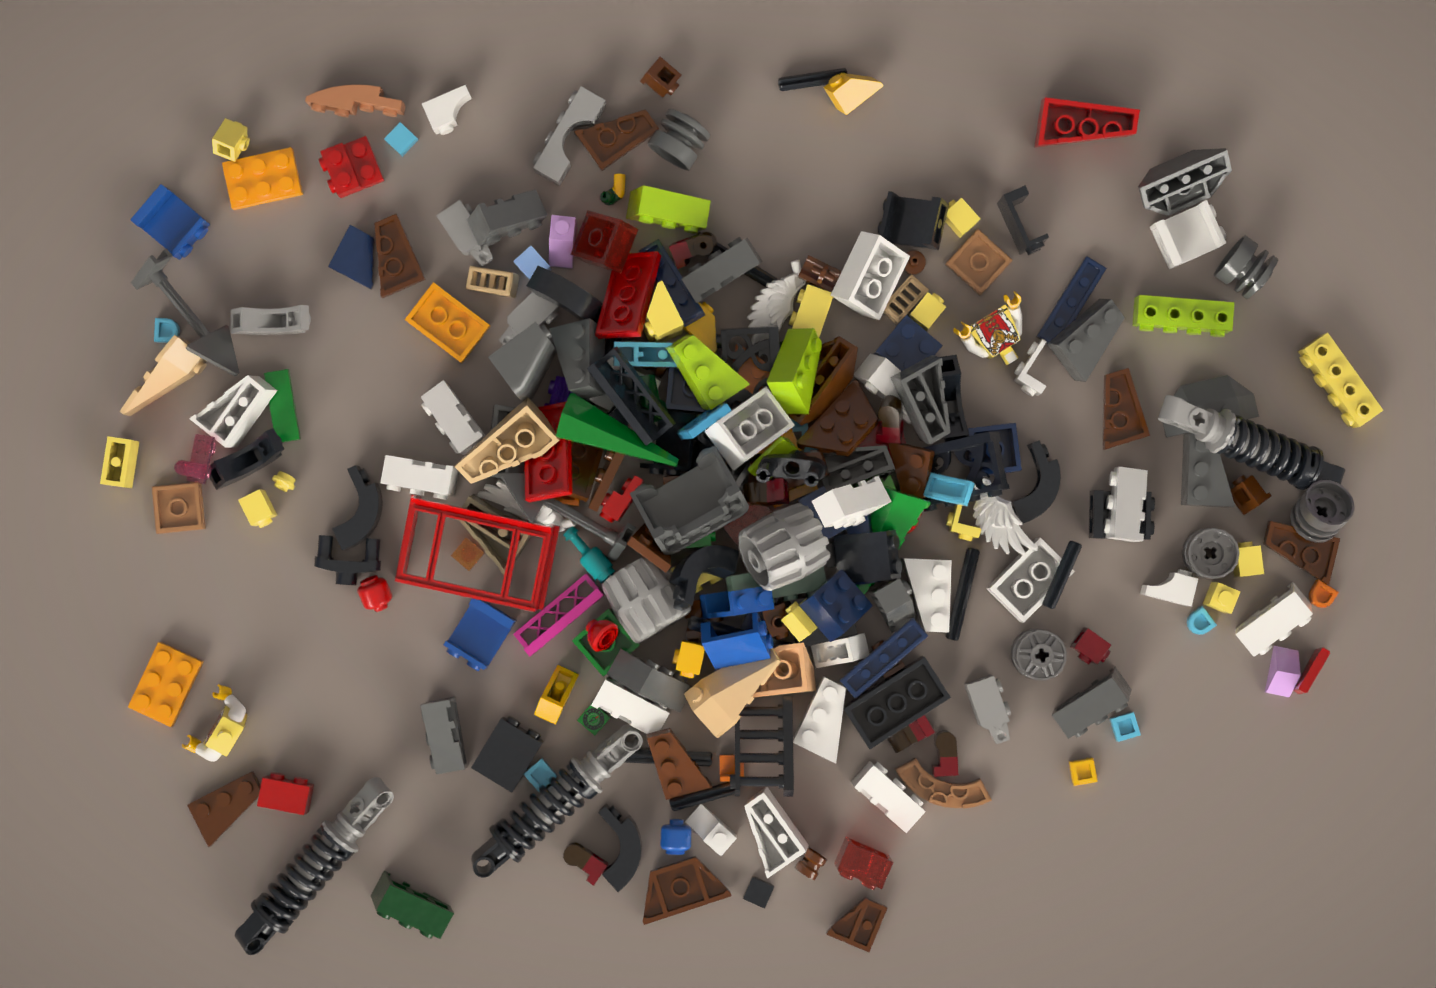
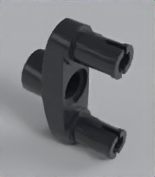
(778, 465)
(347, 570)

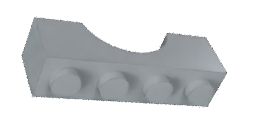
(583, 110)

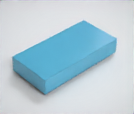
(949, 489)

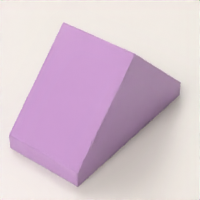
(1283, 671)

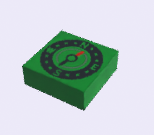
(593, 719)

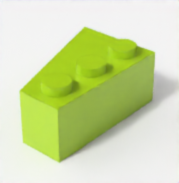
(668, 209)
(795, 370)
(705, 372)

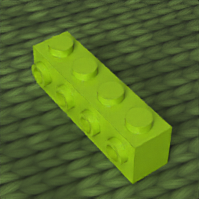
(1183, 314)

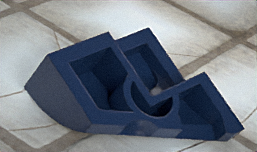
(355, 257)

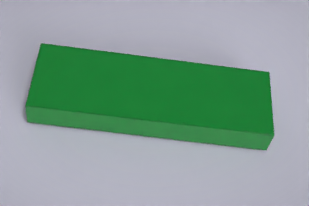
(283, 406)

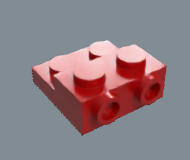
(351, 167)
(615, 504)

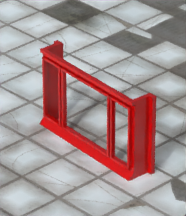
(548, 533)

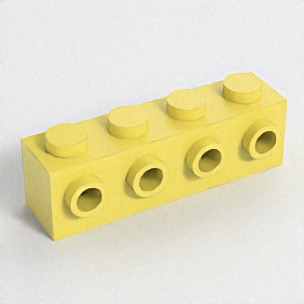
(1340, 381)

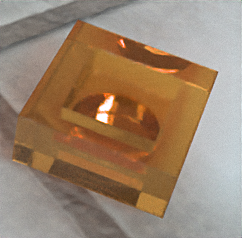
(468, 554)

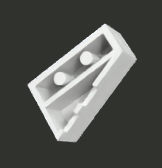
(1275, 621)

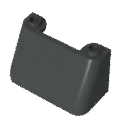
(525, 360)
(691, 503)

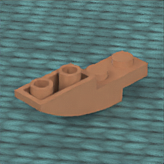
(347, 98)

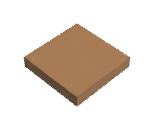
(978, 262)
(178, 507)

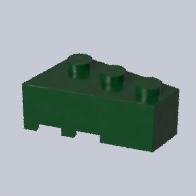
(411, 907)

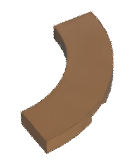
(940, 792)

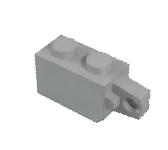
(456, 224)
(529, 311)
(989, 707)

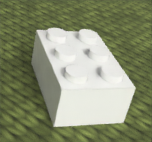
(870, 275)
(749, 428)
(1026, 580)

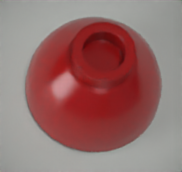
(601, 634)

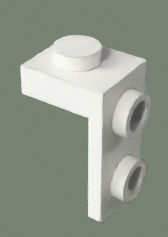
(1029, 384)

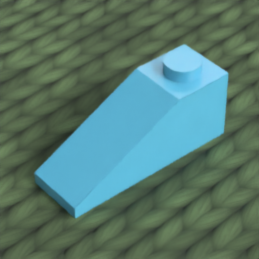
(645, 354)

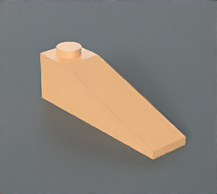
(792, 674)

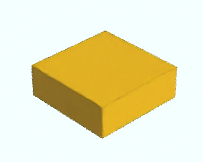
(1083, 771)

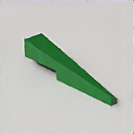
(591, 426)
(898, 516)

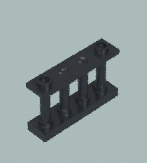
(783, 734)

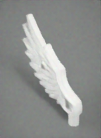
(775, 302)
(501, 495)
(1000, 523)

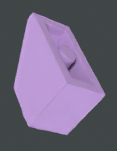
(561, 241)

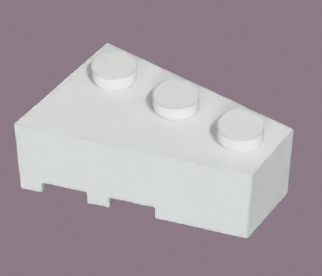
(876, 375)
(235, 411)
(452, 418)
(419, 477)
(1125, 504)
(850, 505)
(931, 591)
(630, 706)
(822, 720)
(888, 795)
(774, 832)

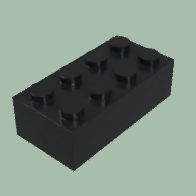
(896, 702)

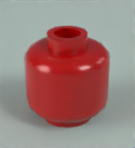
(374, 593)

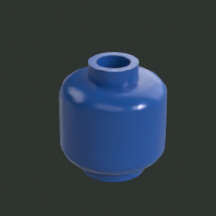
(675, 837)

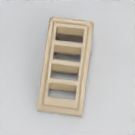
(511, 278)
(892, 314)

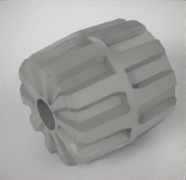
(784, 547)
(642, 599)

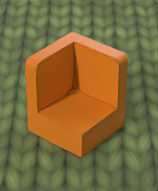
(727, 767)

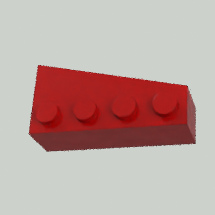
(1077, 121)

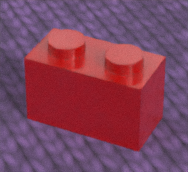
(285, 794)

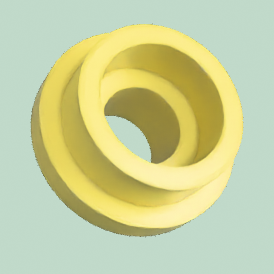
(284, 481)

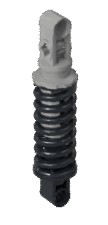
(1251, 443)
(555, 802)
(314, 868)

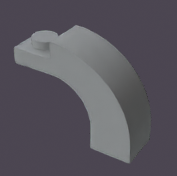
(270, 321)

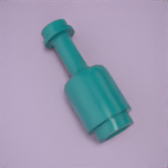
(592, 558)

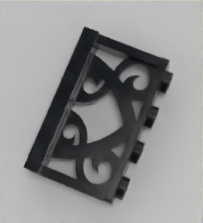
(768, 347)
(977, 446)

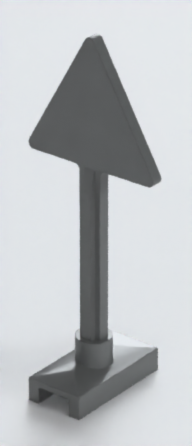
(212, 346)
(516, 484)

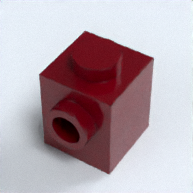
(1091, 647)

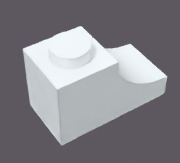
(444, 109)
(1177, 588)
(840, 651)
(711, 829)

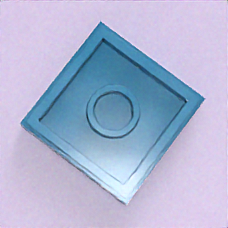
(703, 421)

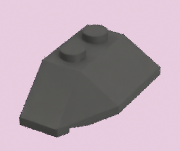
(1184, 180)
(1216, 394)

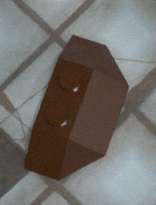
(832, 376)

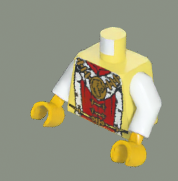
(995, 332)
(225, 729)

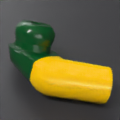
(616, 192)

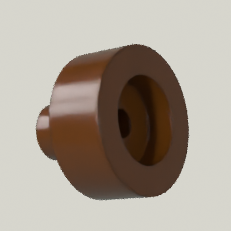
(915, 268)

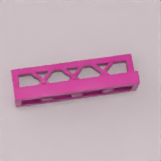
(562, 623)

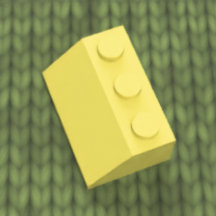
(662, 317)

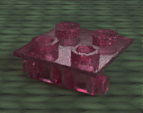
(198, 468)

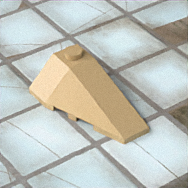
(173, 369)
(515, 439)
(725, 693)

